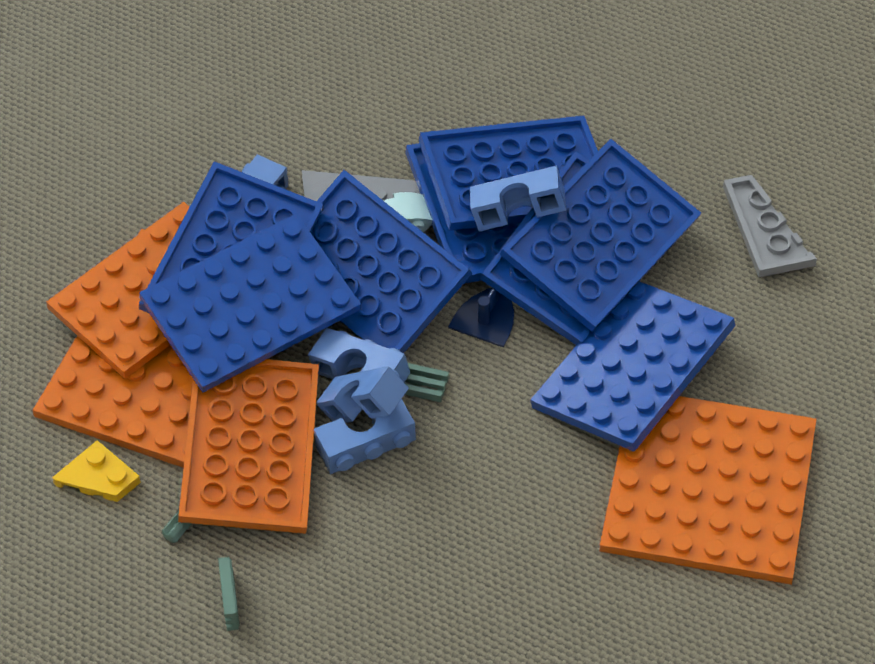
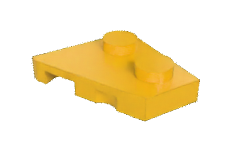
(98, 473)

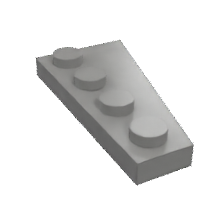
(317, 183)
(764, 230)

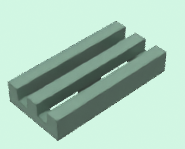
(427, 377)
(229, 593)

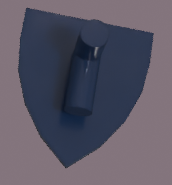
(485, 317)

